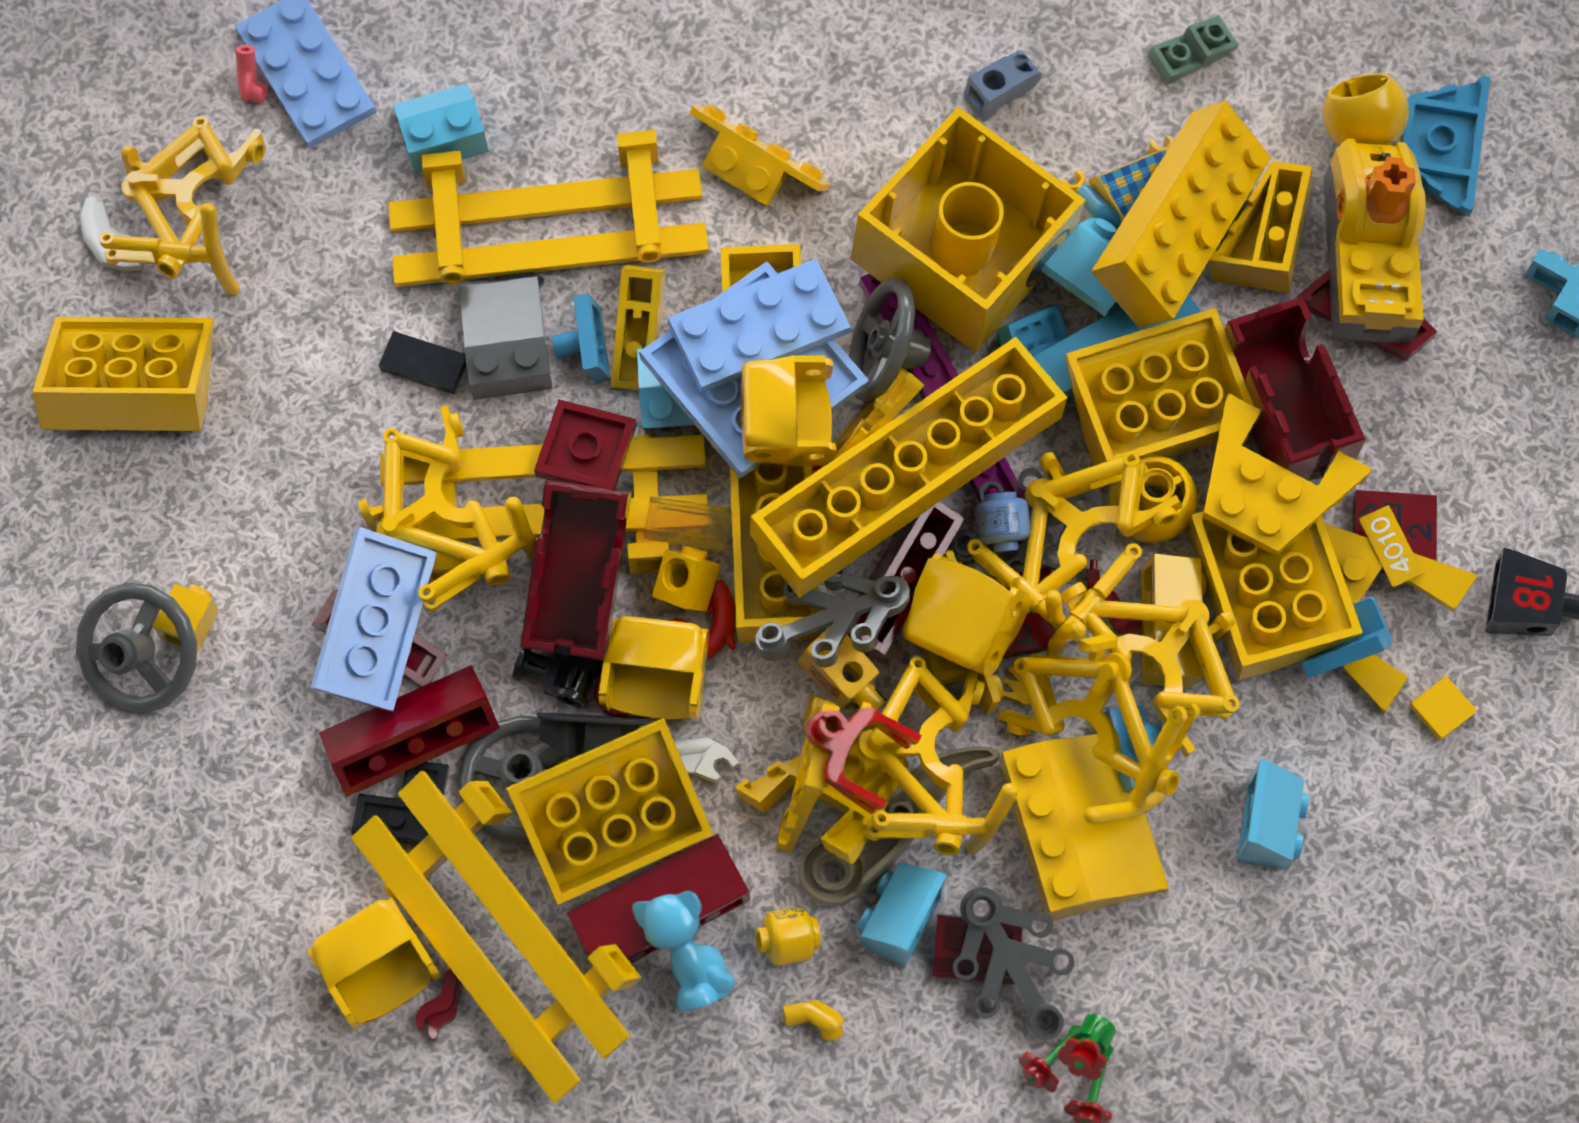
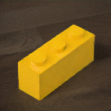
(1170, 582)

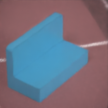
(1373, 640)

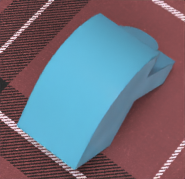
(1562, 278)

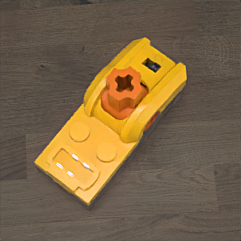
(1372, 242)

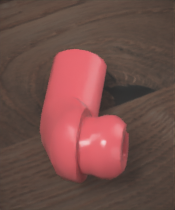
(249, 89)

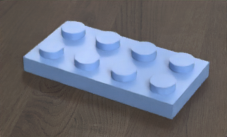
(305, 70)
(758, 323)
(373, 620)

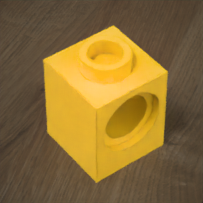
(672, 583)

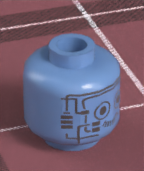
(1002, 520)

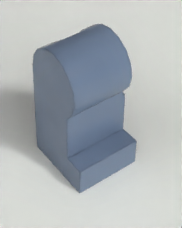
(1000, 83)

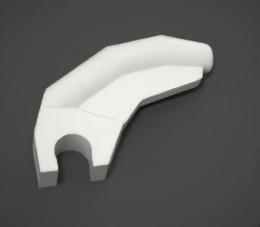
(94, 223)
(702, 754)

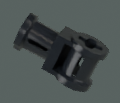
(562, 677)

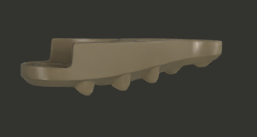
(881, 854)

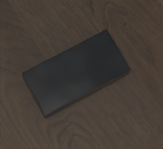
(423, 362)

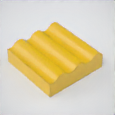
(1443, 708)

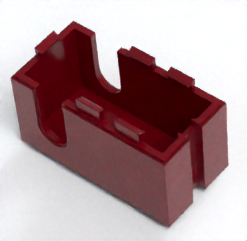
(1300, 398)
(576, 569)

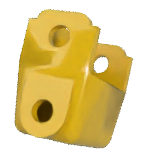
(787, 411)
(964, 615)
(654, 669)
(372, 963)

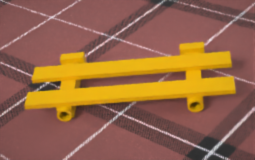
(450, 210)
(516, 462)
(454, 839)

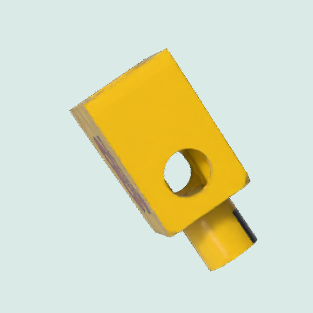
(832, 678)

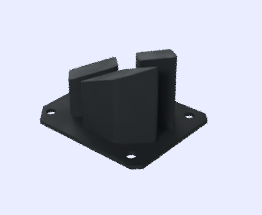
(581, 733)

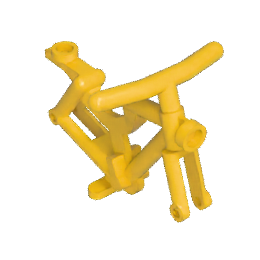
(151, 184)
(1049, 497)
(403, 523)
(1189, 623)
(1112, 672)
(877, 747)

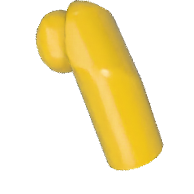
(817, 1013)

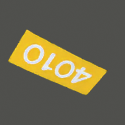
(1391, 546)

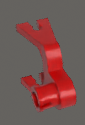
(839, 742)

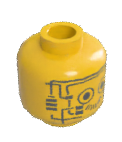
(788, 936)

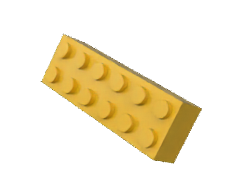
(1181, 215)

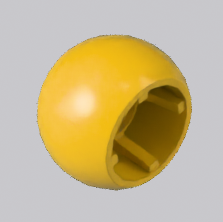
(1366, 109)
(1172, 480)

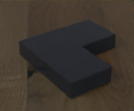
(394, 811)

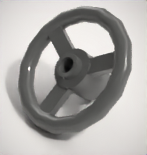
(892, 342)
(135, 648)
(509, 769)

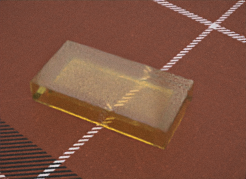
(687, 523)

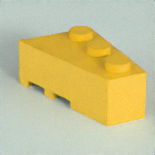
(1268, 233)

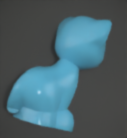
(698, 968)

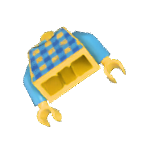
(1115, 191)

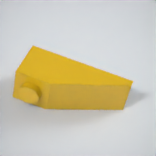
(637, 320)

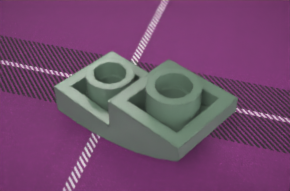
(1195, 49)

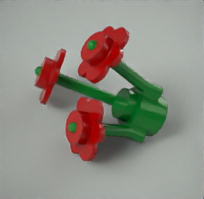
(1086, 1054)

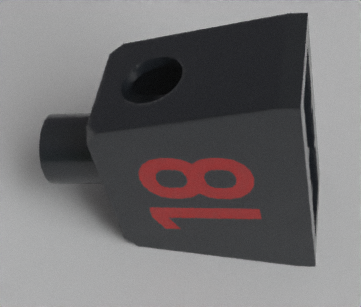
(1528, 596)

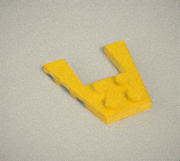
(1360, 569)

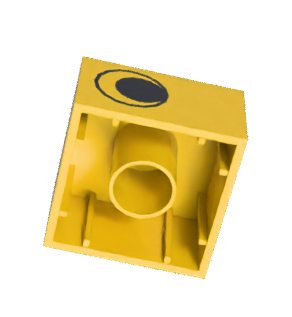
(966, 227)

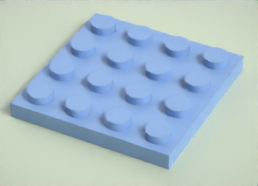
(719, 409)

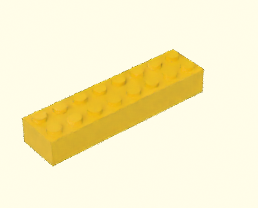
(907, 467)

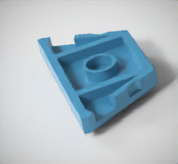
(1447, 140)

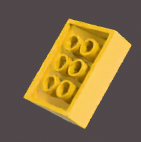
(125, 374)
(1156, 388)
(1280, 603)
(609, 811)
(1071, 860)

